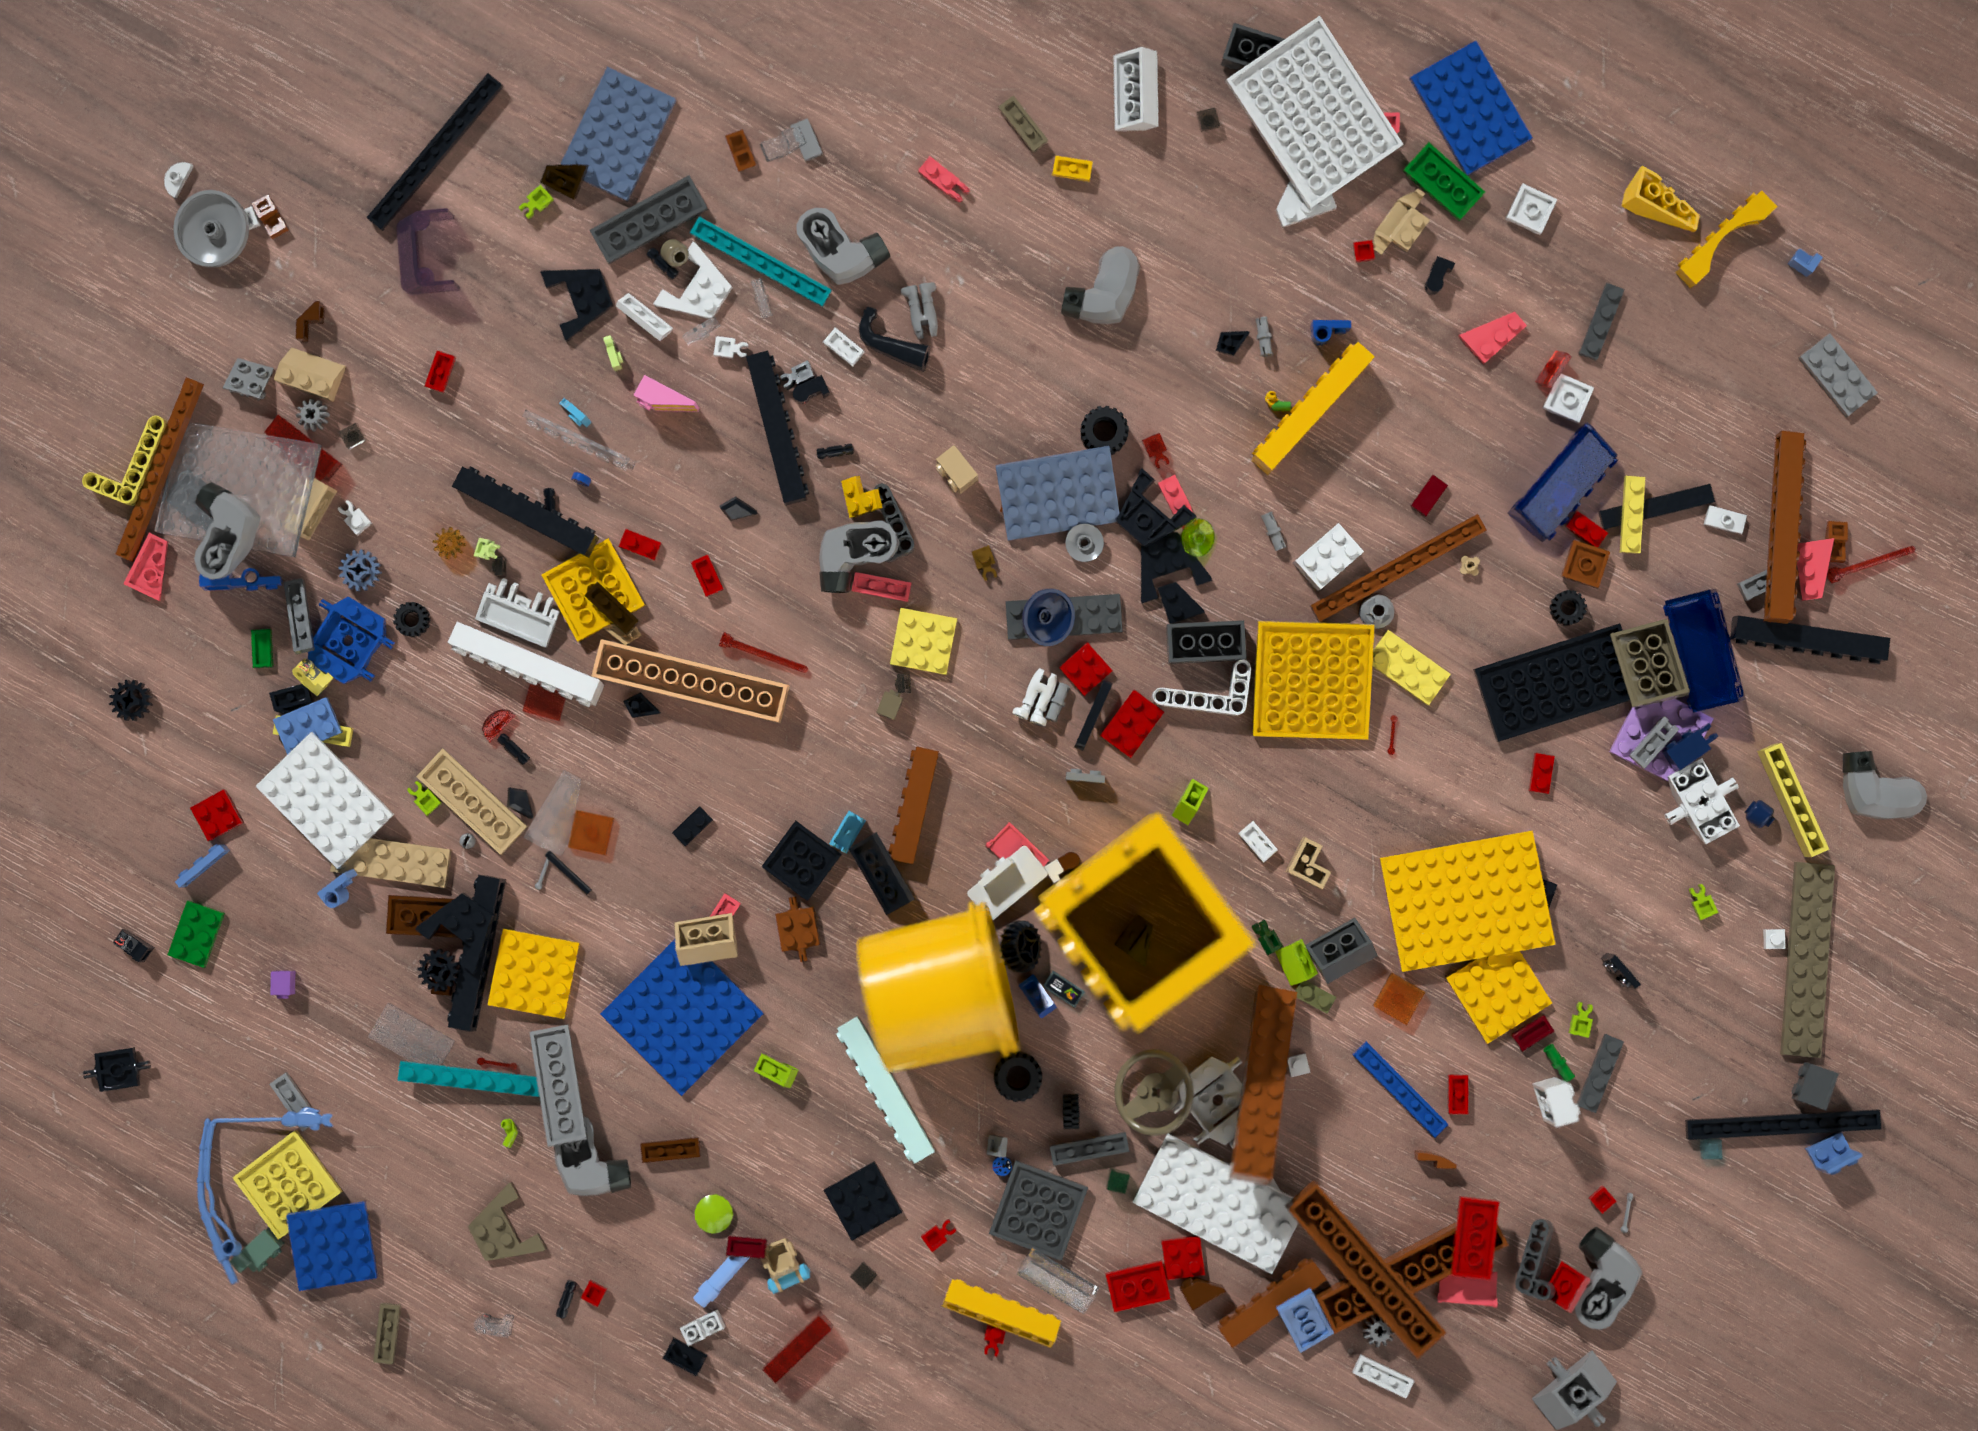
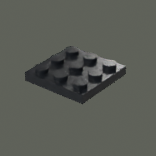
(801, 860)
(863, 1200)

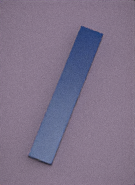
(1400, 1089)

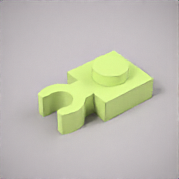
(614, 356)
(486, 549)

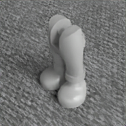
(915, 311)

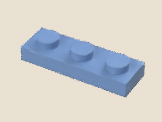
(201, 865)

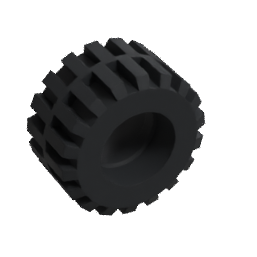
(1111, 416)
(1029, 1089)

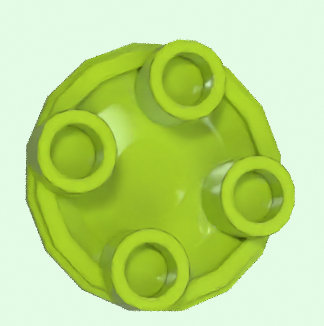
(713, 1213)

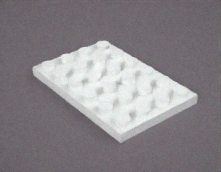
(324, 800)

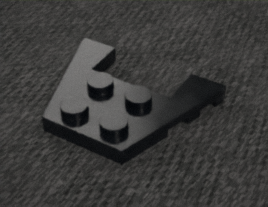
(587, 293)
(1144, 519)
(1166, 558)
(465, 920)

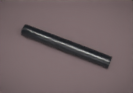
(567, 872)

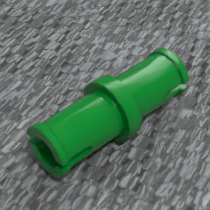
(1558, 1062)

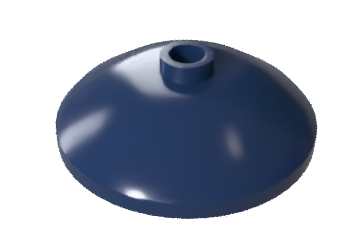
(1057, 619)

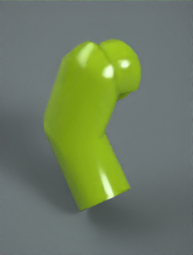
(511, 1131)

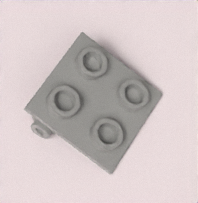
(248, 379)

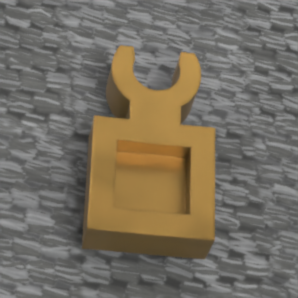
(984, 559)

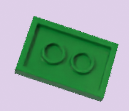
(196, 934)

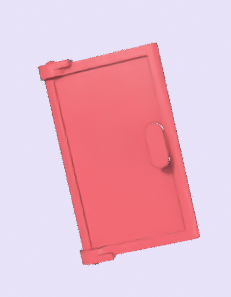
(1011, 840)
(1468, 1290)

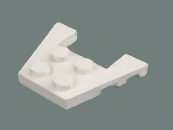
(703, 293)

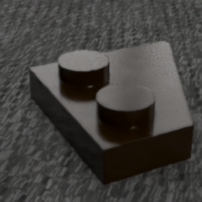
(565, 178)
(1136, 939)

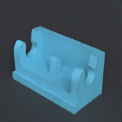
(847, 832)

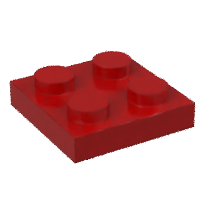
(1085, 669)
(216, 815)
(1183, 1257)
(1568, 1285)

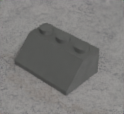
(1341, 950)

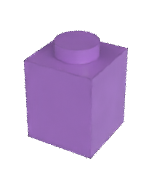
(282, 983)

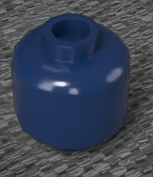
(1759, 814)

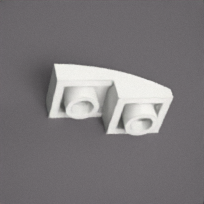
(702, 1327)

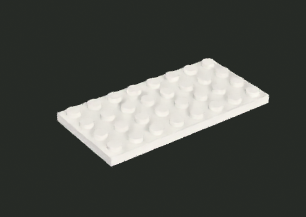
(1230, 1213)

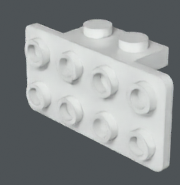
(1008, 881)

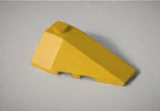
(1653, 200)

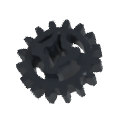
(129, 708)
(440, 977)

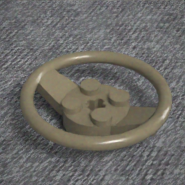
(1147, 1097)

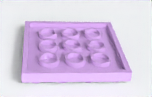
(1643, 719)

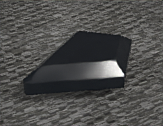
(1231, 341)
(737, 509)
(640, 706)
(519, 802)

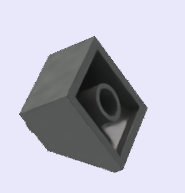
(1814, 1085)

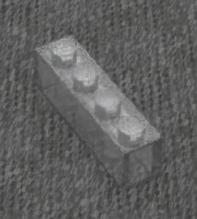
(1057, 1281)

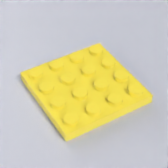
(286, 1181)

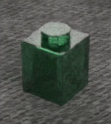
(1117, 1180)

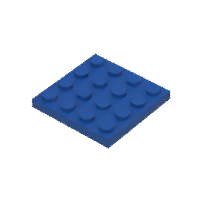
(332, 1245)

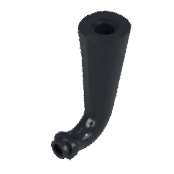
(904, 352)

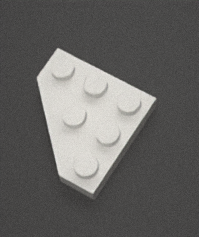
(1293, 208)

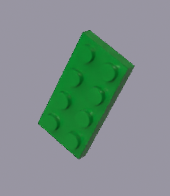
(1443, 181)

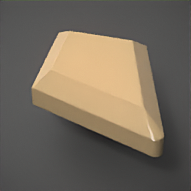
(621, 636)

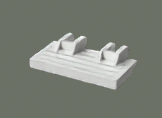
(517, 616)

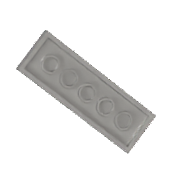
(558, 1085)

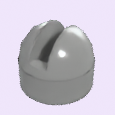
(470, 843)

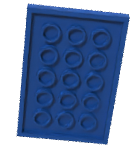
(1470, 108)

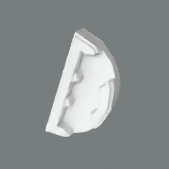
(176, 178)

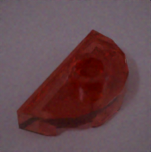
(496, 722)

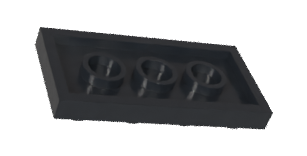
(881, 873)

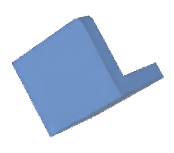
(1804, 262)

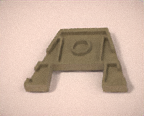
(495, 1233)

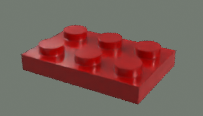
(1132, 723)
(1137, 1286)

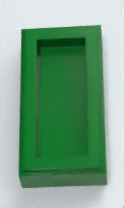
(262, 648)

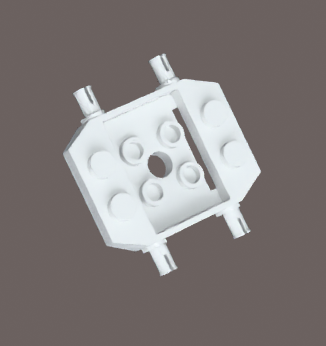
(1203, 1108)

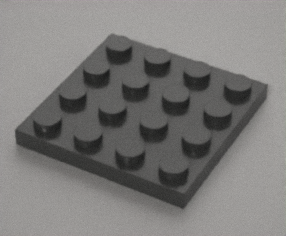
(1038, 1210)

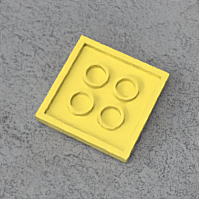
(923, 641)

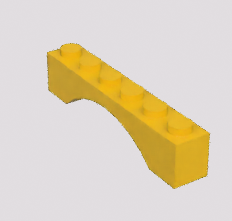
(1698, 265)

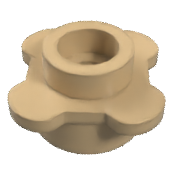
(1464, 566)

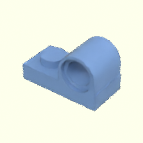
(338, 888)

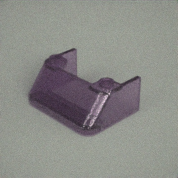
(413, 278)

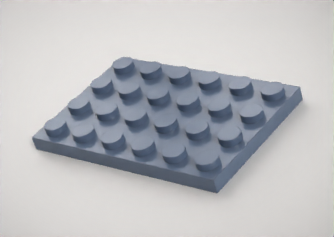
(619, 132)
(1057, 492)

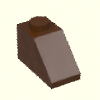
(1199, 1291)

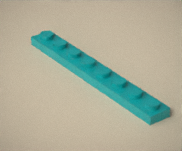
(760, 261)
(468, 1078)

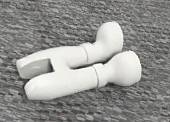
(1033, 689)

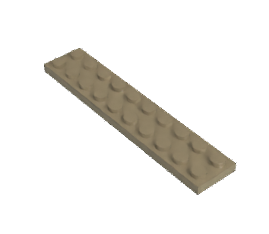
(1807, 959)

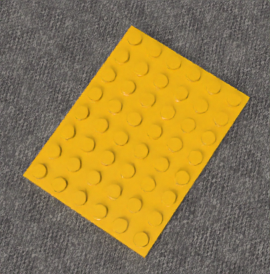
(1467, 901)

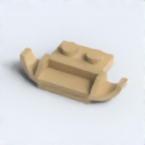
(1401, 224)

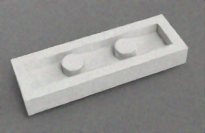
(644, 317)
(1383, 1376)

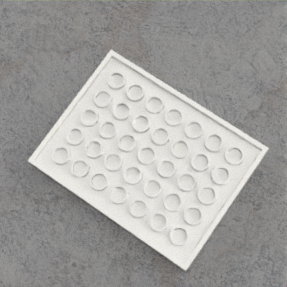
(1314, 112)

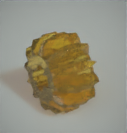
(446, 550)

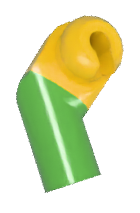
(1275, 404)

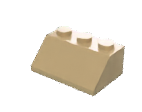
(310, 374)
(319, 501)
(705, 939)

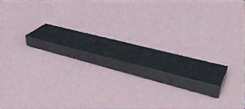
(1662, 505)

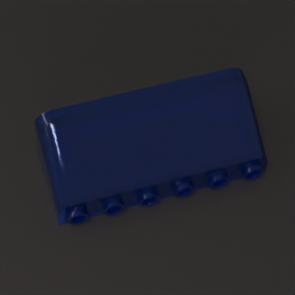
(1564, 483)
(1704, 650)

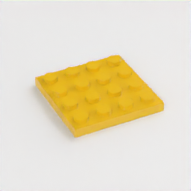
(578, 575)
(533, 973)
(1498, 993)

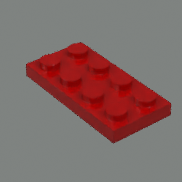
(1475, 1238)

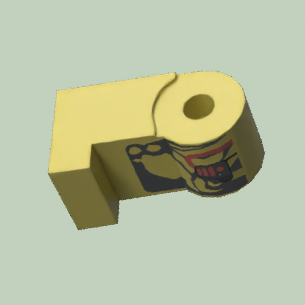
(311, 676)

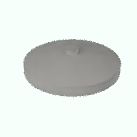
(211, 228)

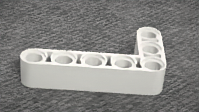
(1208, 699)

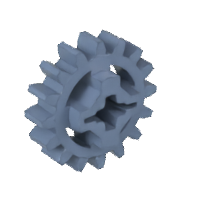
(359, 563)

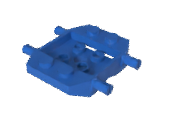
(333, 633)

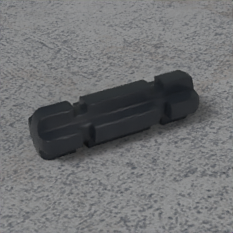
(654, 255)
(835, 451)
(549, 501)
(513, 749)
(566, 1299)

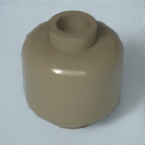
(674, 253)

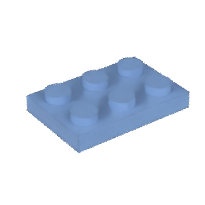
(314, 718)
(1305, 1320)

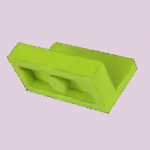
(1296, 962)

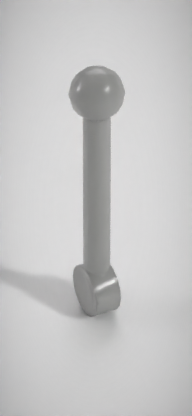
(538, 885)
(1624, 1229)

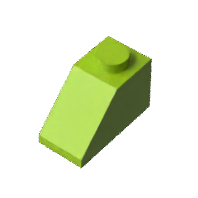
(1190, 802)

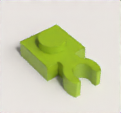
(538, 199)
(426, 800)
(1703, 905)
(1580, 1023)

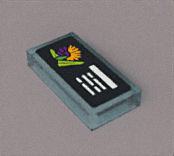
(1063, 989)

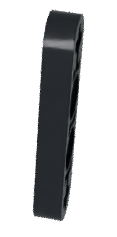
(1093, 715)

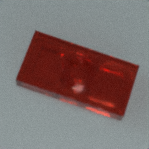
(1553, 369)

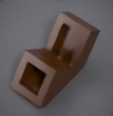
(312, 315)

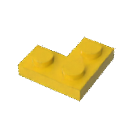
(857, 501)

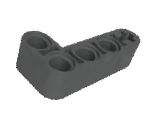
(893, 519)
(1539, 1259)

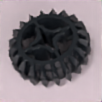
(1020, 946)

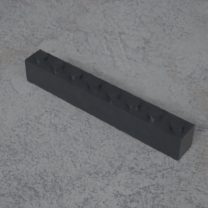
(776, 427)
(526, 512)
(1811, 639)
(470, 987)

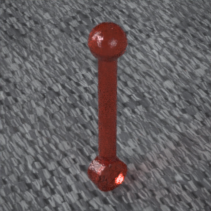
(1391, 750)
(481, 1061)

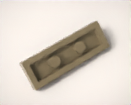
(1023, 124)
(387, 1333)

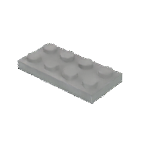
(1838, 375)

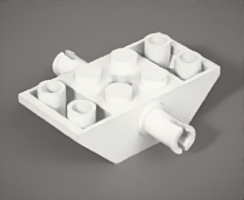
(1706, 820)

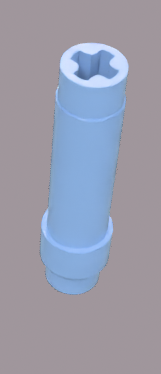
(711, 1288)

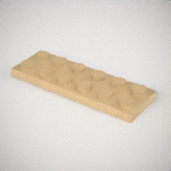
(472, 801)
(400, 862)

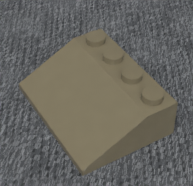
(1650, 663)

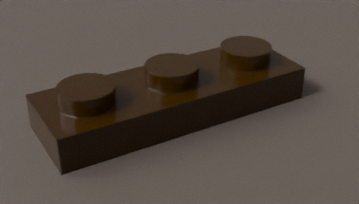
(612, 608)

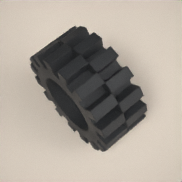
(1579, 604)
(400, 616)
(1071, 1111)

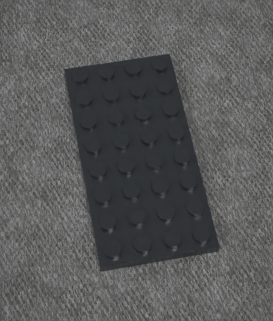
(1552, 684)

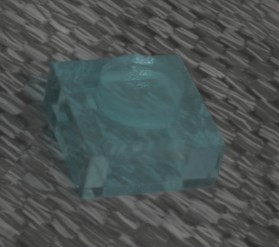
(1711, 1148)

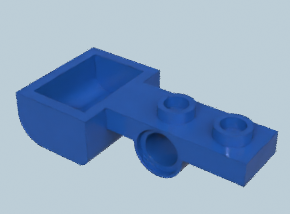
(230, 582)

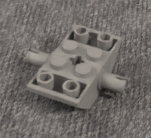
(1558, 1398)

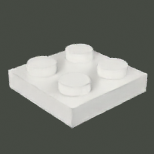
(1531, 209)
(1568, 398)

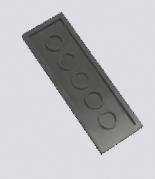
(648, 219)
(1092, 616)

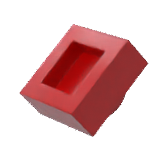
(1363, 251)
(1602, 1199)
(594, 1293)

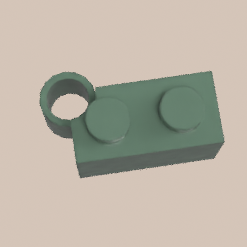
(258, 1252)

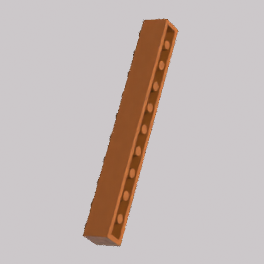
(1784, 527)

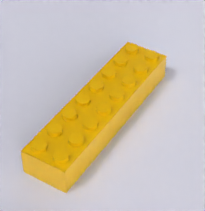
(1309, 411)

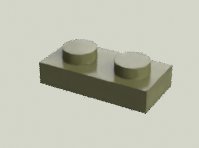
(1315, 996)

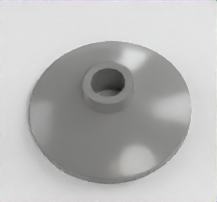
(1094, 540)

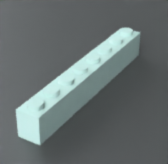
(885, 1089)

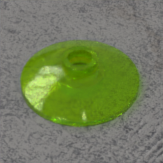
(1204, 537)

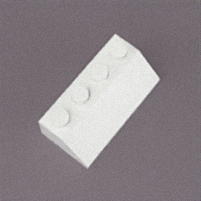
(1136, 90)

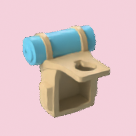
(783, 1266)

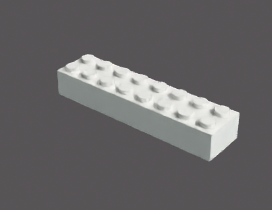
(524, 663)

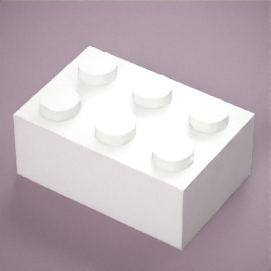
(1328, 557)
(1556, 1101)

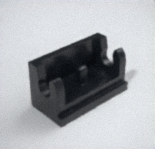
(685, 1356)

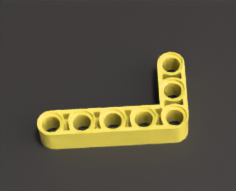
(135, 467)

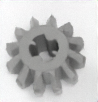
(319, 415)
(1372, 1335)

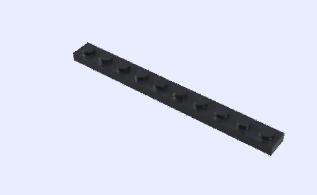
(435, 152)
(1783, 1124)

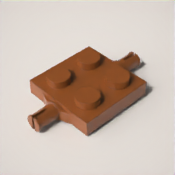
(797, 929)

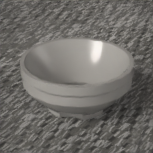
(1367, 615)

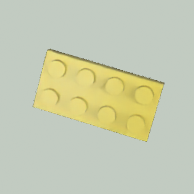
(1408, 667)

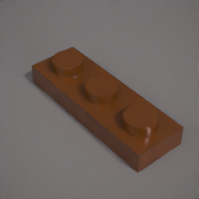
(670, 1149)

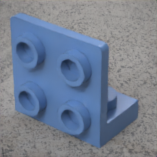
(1832, 1154)

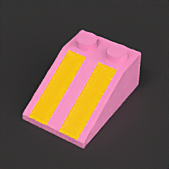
(661, 398)

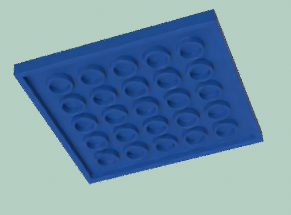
(681, 1016)

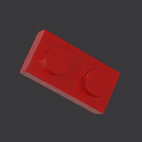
(440, 371)
(1586, 529)
(640, 544)
(707, 575)
(1541, 773)
(1457, 1094)

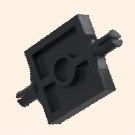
(117, 1069)

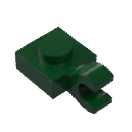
(1268, 939)

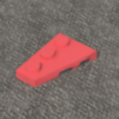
(1492, 336)
(149, 567)
(1813, 567)

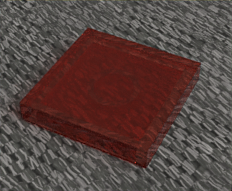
(544, 702)

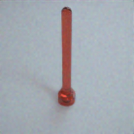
(1836, 574)
(728, 641)

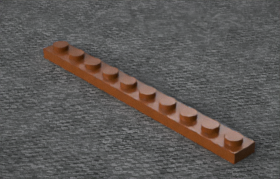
(159, 469)
(1398, 568)

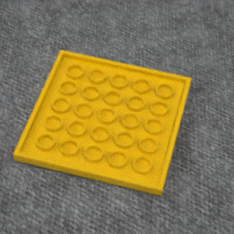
(1313, 680)

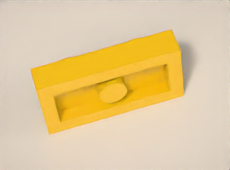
(1072, 168)

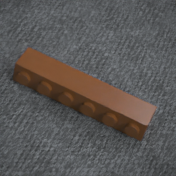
(914, 805)
(1263, 1306)

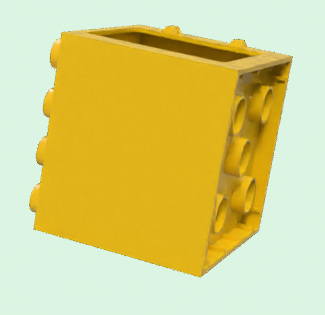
(1147, 834)

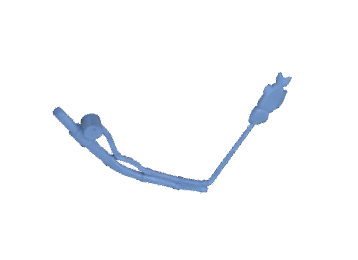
(305, 1118)

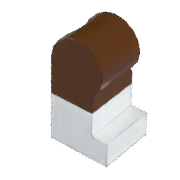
(1068, 860)

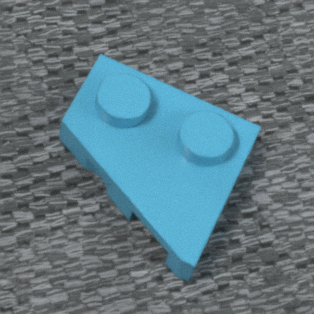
(575, 414)

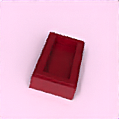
(1429, 495)
(1532, 1033)
(746, 1247)

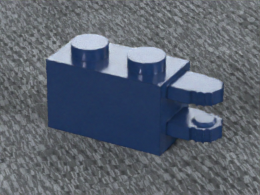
(1688, 748)

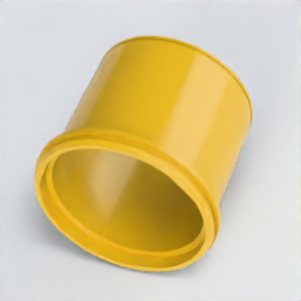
(938, 990)

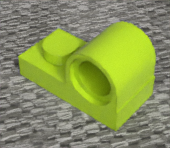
(776, 1071)

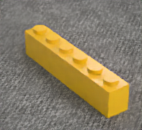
(1001, 1313)

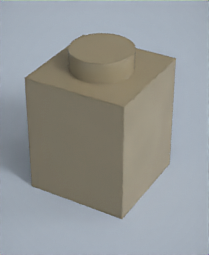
(890, 704)

